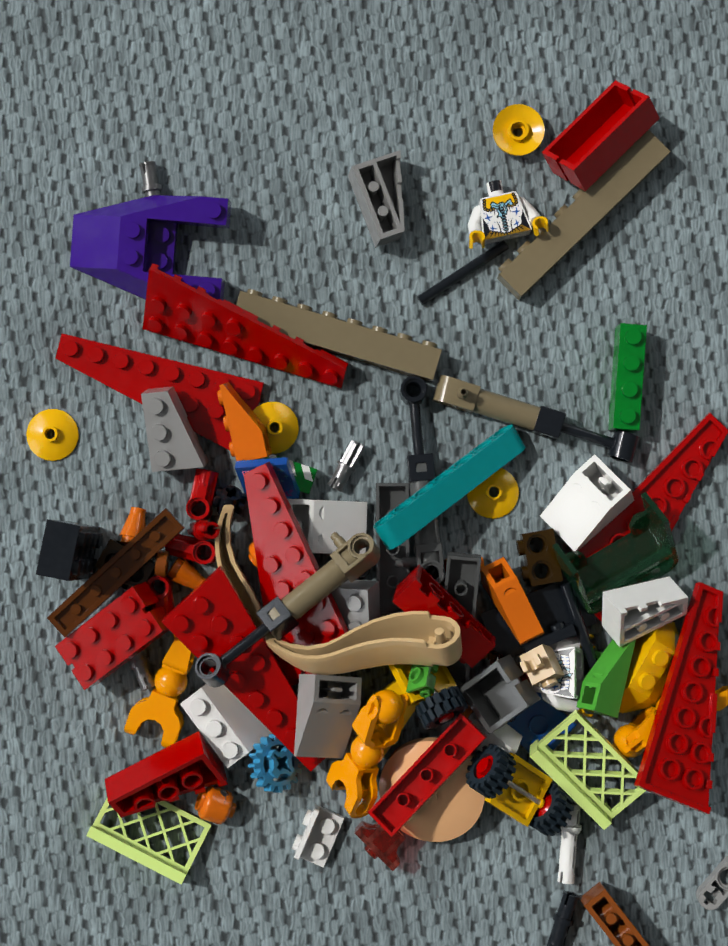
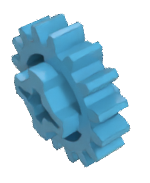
(273, 764)

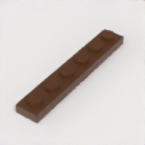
(115, 572)

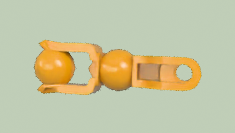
(163, 701)
(633, 737)
(359, 768)

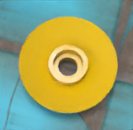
(518, 117)
(286, 420)
(65, 436)
(496, 506)

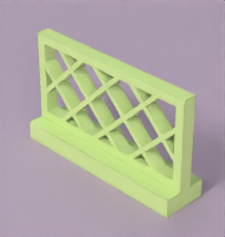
(568, 778)
(143, 854)

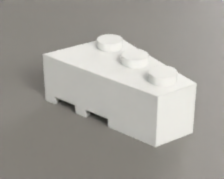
(641, 608)

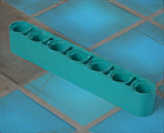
(449, 487)

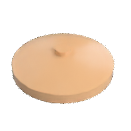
(449, 810)

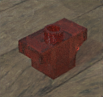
(380, 843)

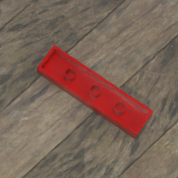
(427, 775)

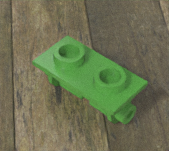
(422, 680)

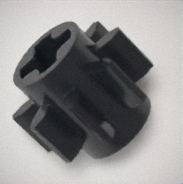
(229, 495)

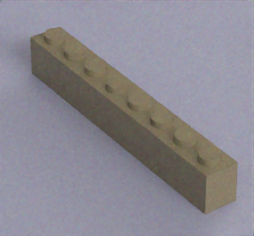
(581, 216)
(343, 337)

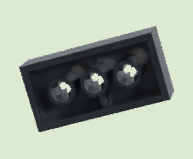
(68, 550)

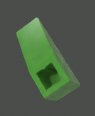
(606, 681)

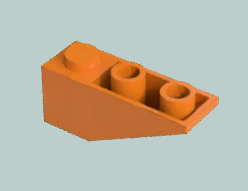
(246, 430)
(510, 600)

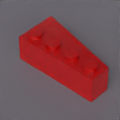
(423, 593)

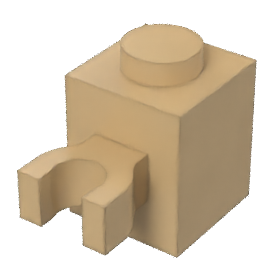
(541, 666)

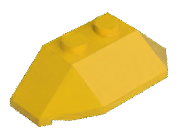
(649, 668)

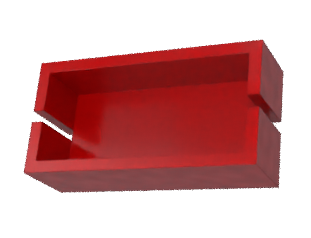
(600, 135)
(113, 636)

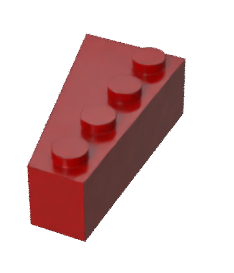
(166, 775)

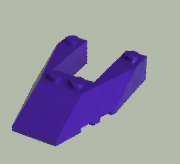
(127, 237)

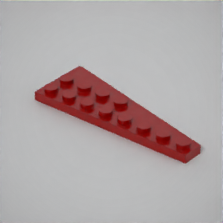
(219, 325)
(136, 372)
(669, 483)
(215, 621)
(681, 736)

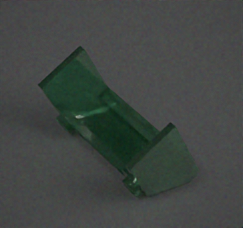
(633, 559)

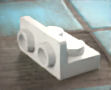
(318, 836)

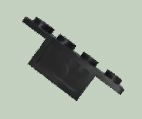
(551, 613)

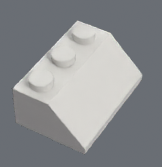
(224, 722)

